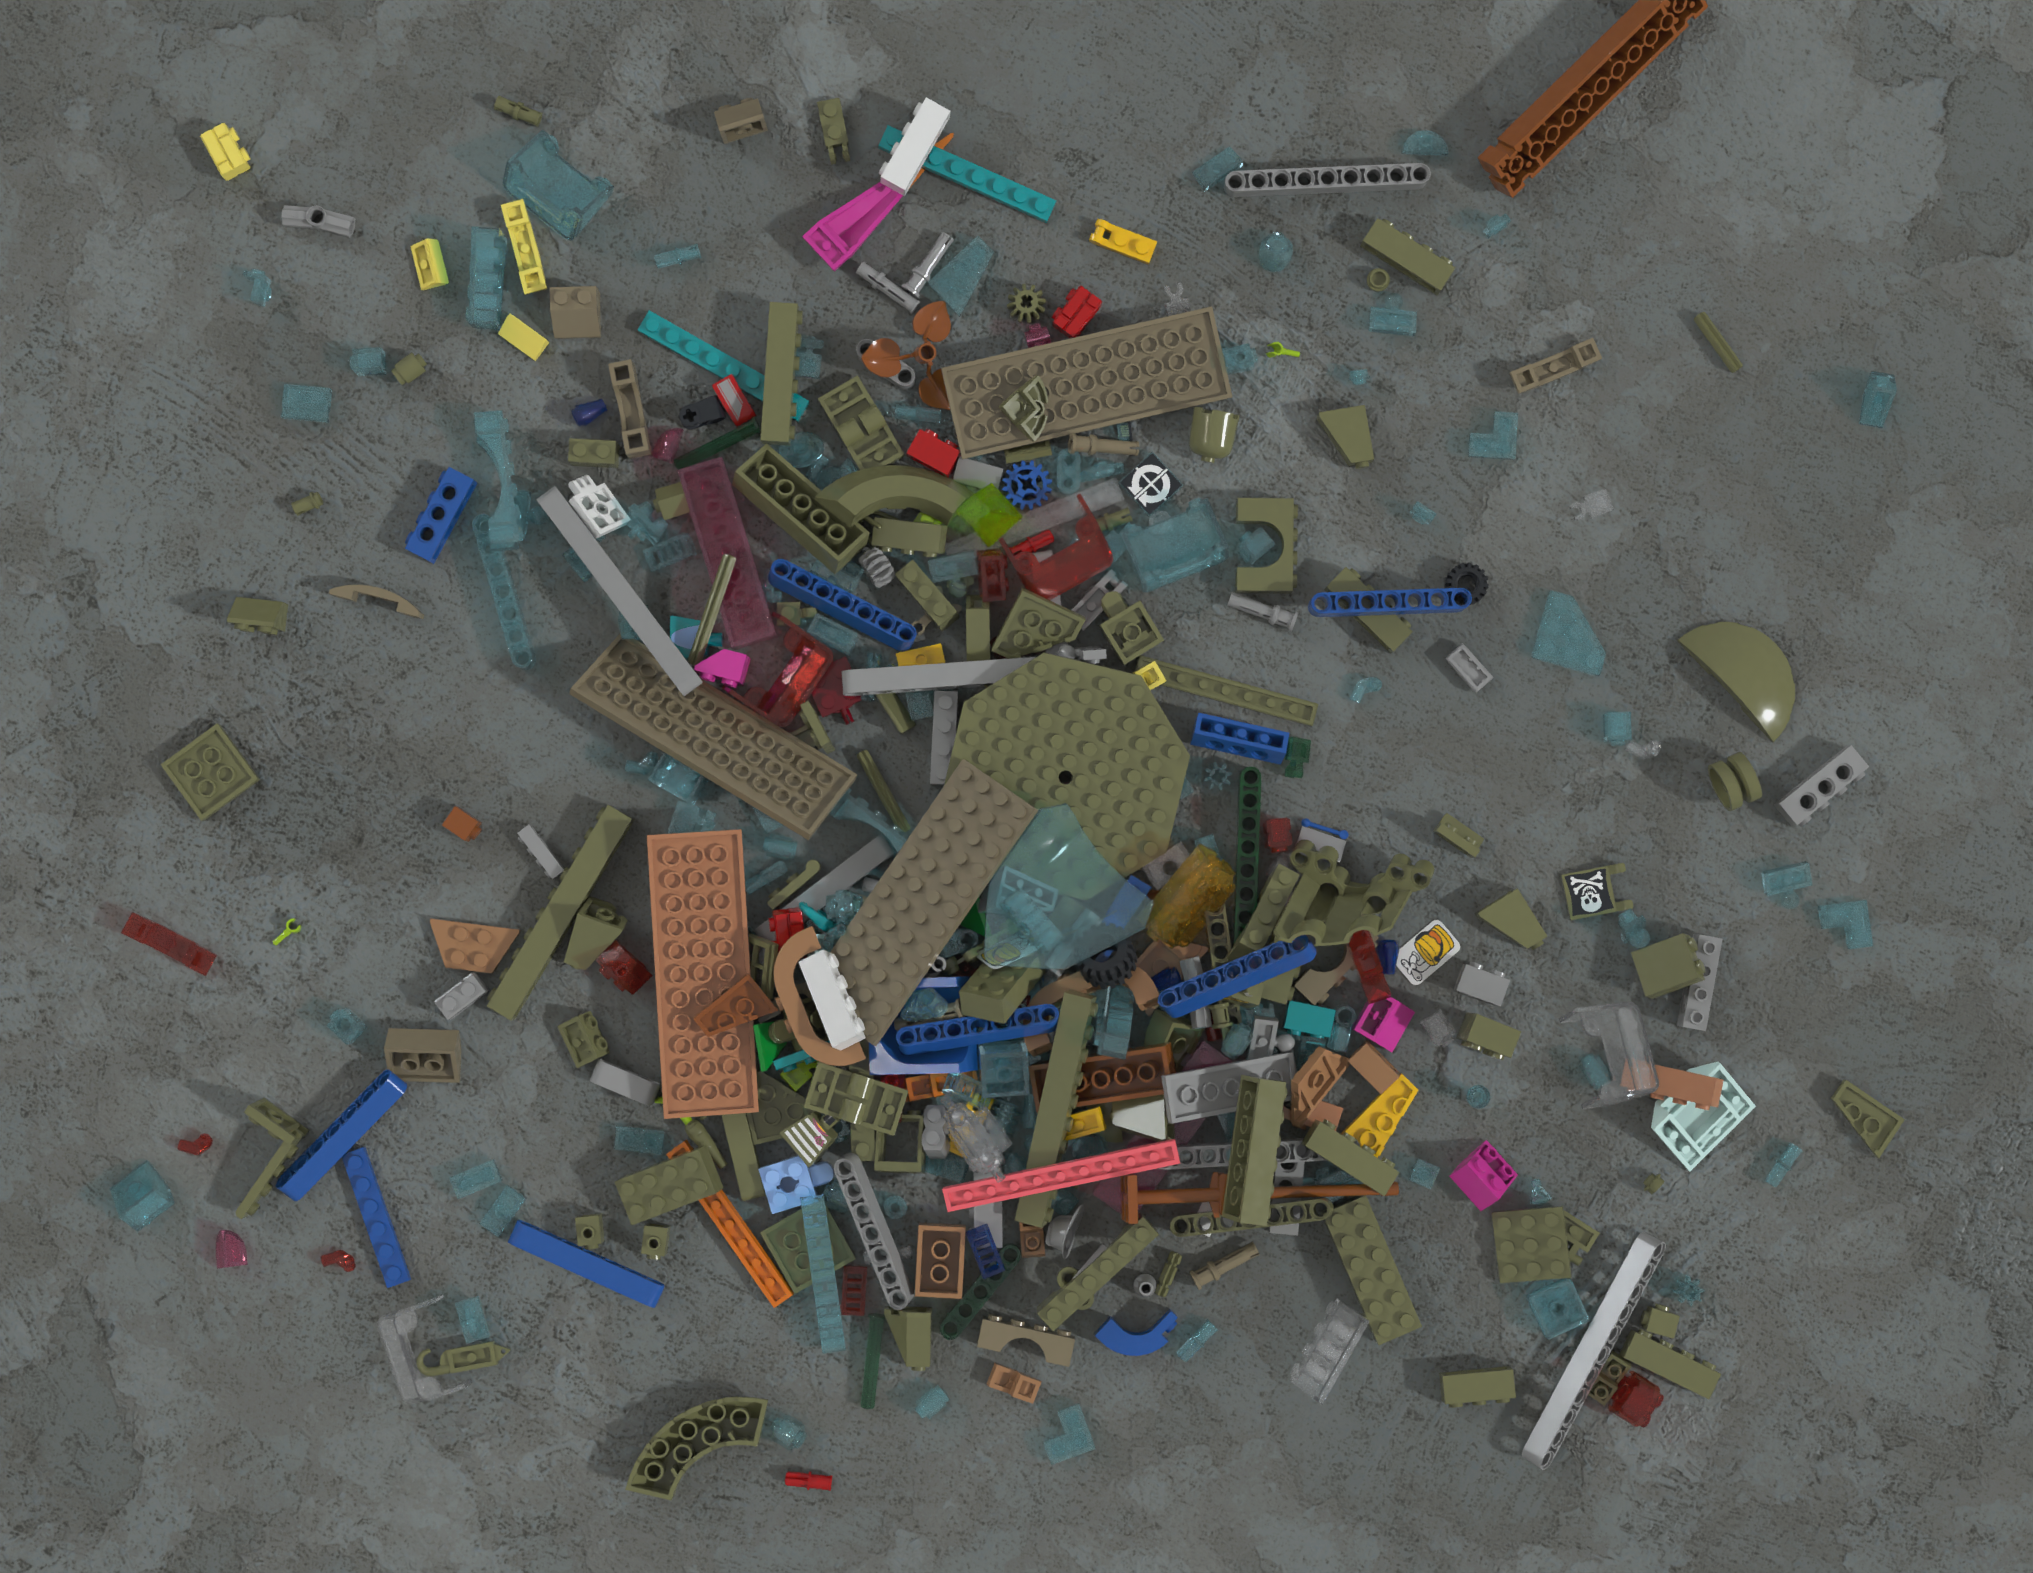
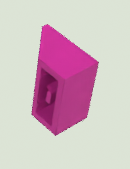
(725, 666)
(1383, 1022)
(1483, 1176)

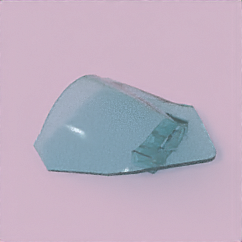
(1058, 898)

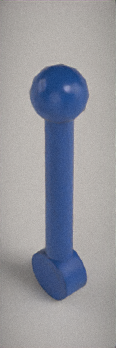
(1342, 834)

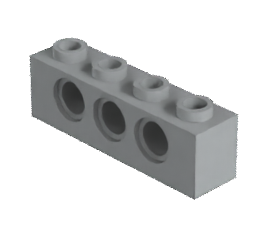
(1854, 769)
(1698, 996)
(1295, 1176)

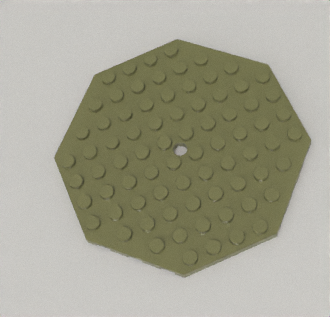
(1098, 728)

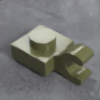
(794, 613)

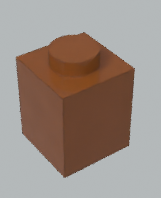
(462, 824)

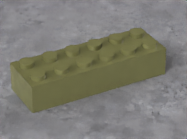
(790, 503)
(1254, 1150)
(1371, 1269)

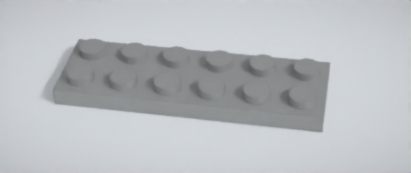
(1216, 1088)

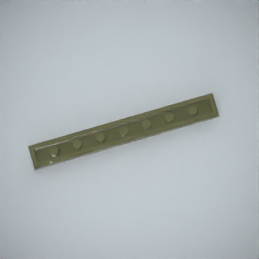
(1234, 692)

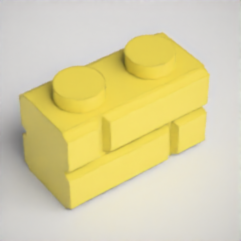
(225, 151)

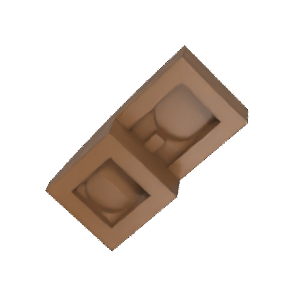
(1013, 1382)

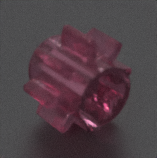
(1037, 335)

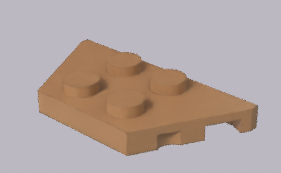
(472, 945)
(1159, 956)
(1314, 1082)

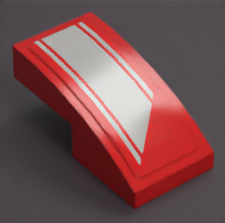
(734, 400)

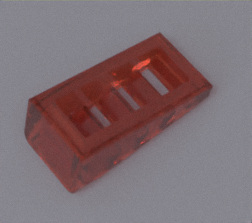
(862, 1301)

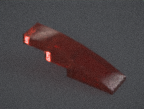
(1368, 966)

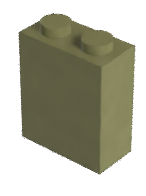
(1668, 965)

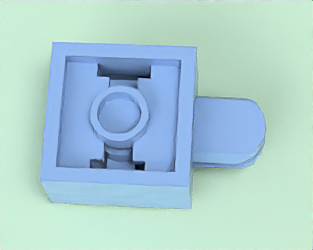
(792, 1179)

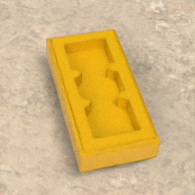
(921, 656)

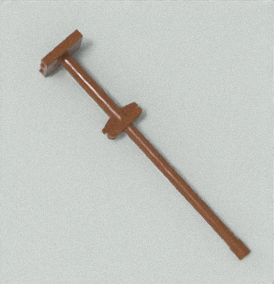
(1215, 1194)

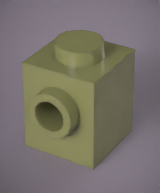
(671, 501)
(589, 1230)
(655, 1240)
(1659, 1320)

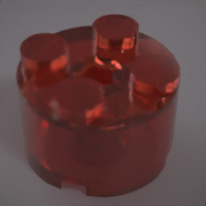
(1635, 1399)

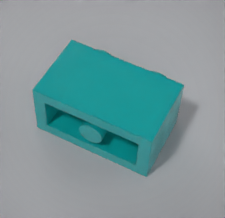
(1308, 1019)

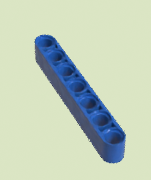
(836, 595)
(1399, 596)
(1226, 975)
(966, 1025)
(341, 1135)
(586, 1263)

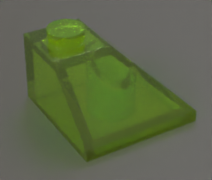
(989, 514)

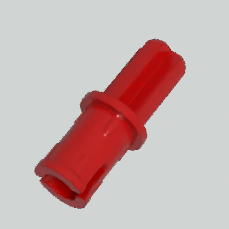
(1033, 543)
(808, 1480)

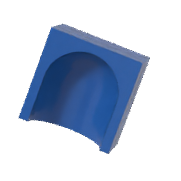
(888, 1060)

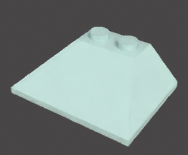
(1696, 1131)

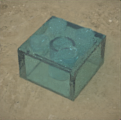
(1003, 1069)

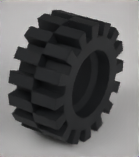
(1475, 573)

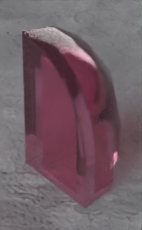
(667, 445)
(230, 1250)

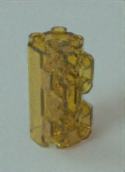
(1196, 887)

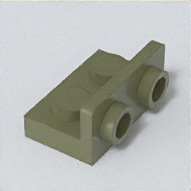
(1459, 835)
(583, 1039)

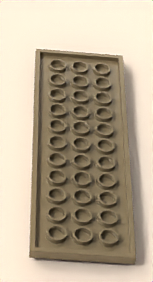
(1091, 380)
(715, 737)
(927, 893)

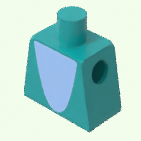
(684, 632)

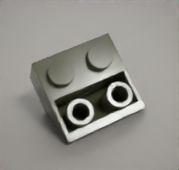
(258, 614)

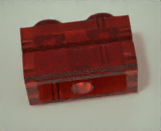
(1277, 834)

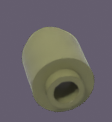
(409, 368)

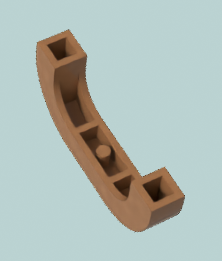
(790, 954)
(1140, 984)

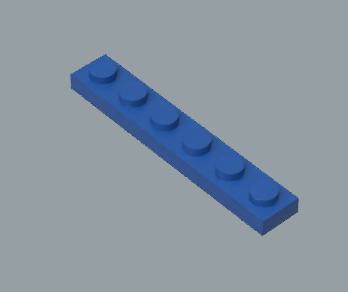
(376, 1217)

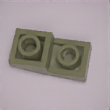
(1609, 1378)

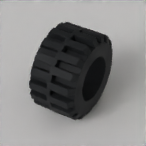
(1113, 970)

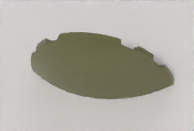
(1749, 669)

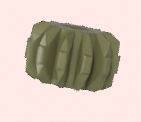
(1016, 303)

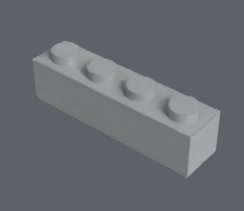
(541, 851)

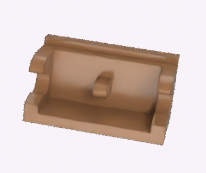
(1374, 1066)

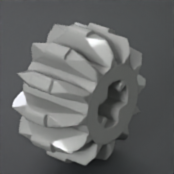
(877, 567)

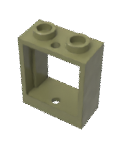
(918, 1167)

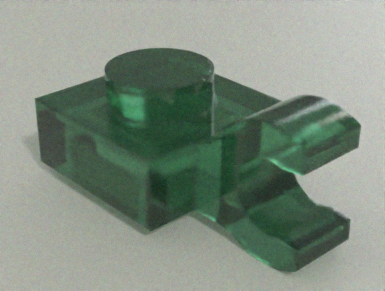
(1297, 753)

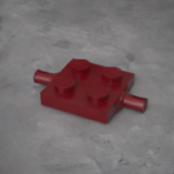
(829, 692)

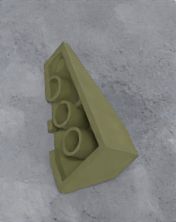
(1174, 1030)

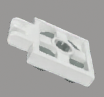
(597, 506)

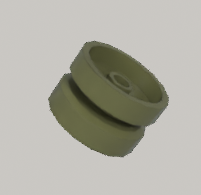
(1734, 781)

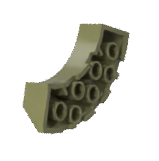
(893, 488)
(690, 1437)

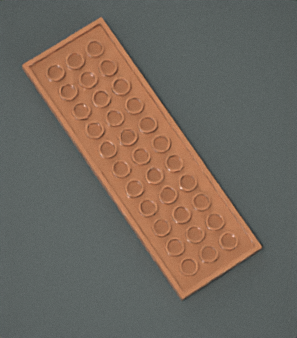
(697, 958)

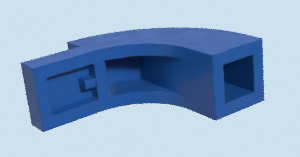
(1136, 1343)

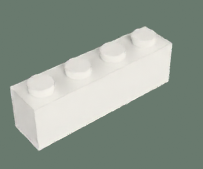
(915, 146)
(832, 1000)

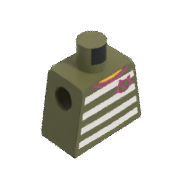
(811, 1136)

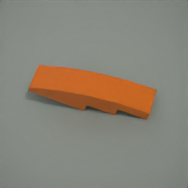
(929, 1085)

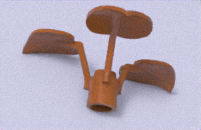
(883, 354)

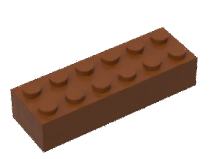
(1114, 1078)

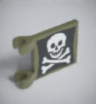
(1591, 892)

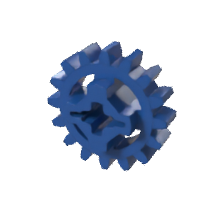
(1036, 492)

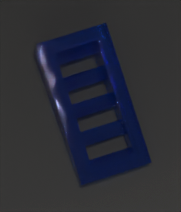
(979, 1232)

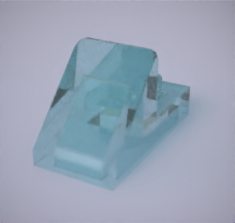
(1307, 1046)

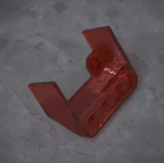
(1067, 566)
(796, 680)

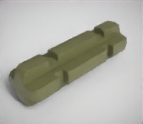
(1168, 1273)

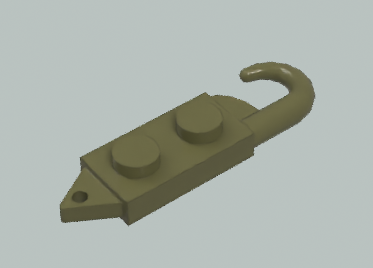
(464, 1358)

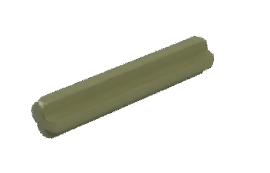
(1718, 342)

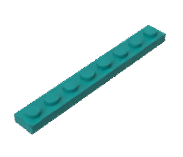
(979, 179)
(709, 357)

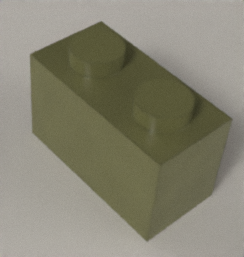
(593, 453)

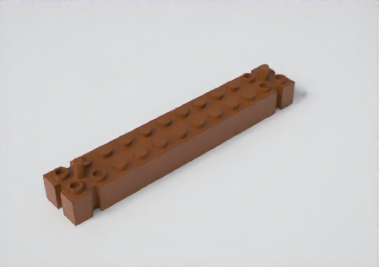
(1585, 90)

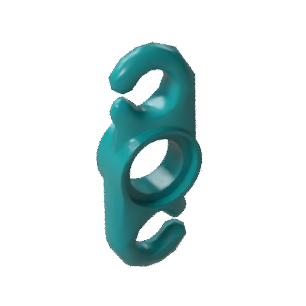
(818, 917)

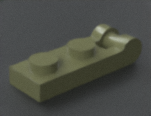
(795, 882)

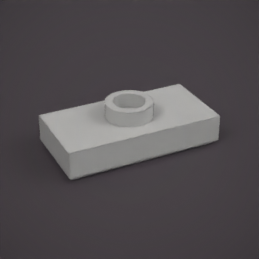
(1468, 668)

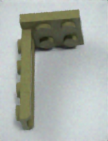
(813, 731)
(281, 1127)

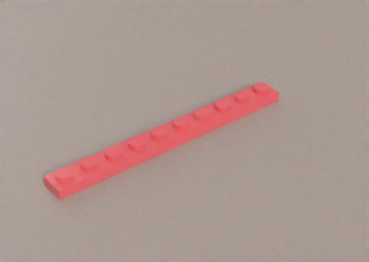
(1062, 1175)

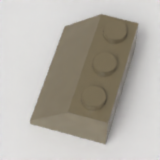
(424, 1054)

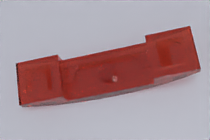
(169, 942)

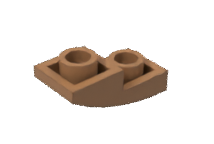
(1031, 1241)

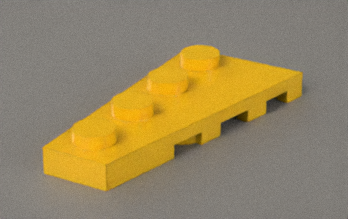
(1382, 1115)

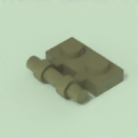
(1580, 1236)

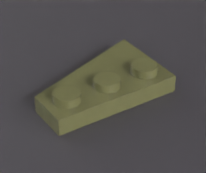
(1867, 1116)

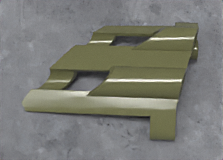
(1349, 904)

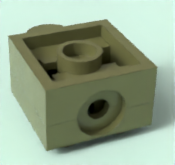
(1128, 628)
(779, 1034)

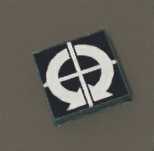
(1150, 484)

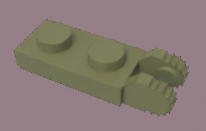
(833, 127)

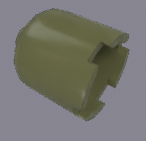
(1212, 433)

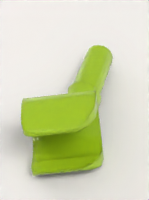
(1279, 350)
(286, 932)

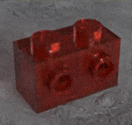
(992, 575)
(623, 968)

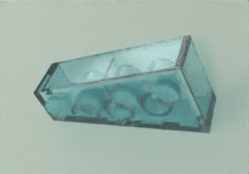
(486, 278)
(1114, 1022)

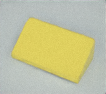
(429, 264)
(523, 337)

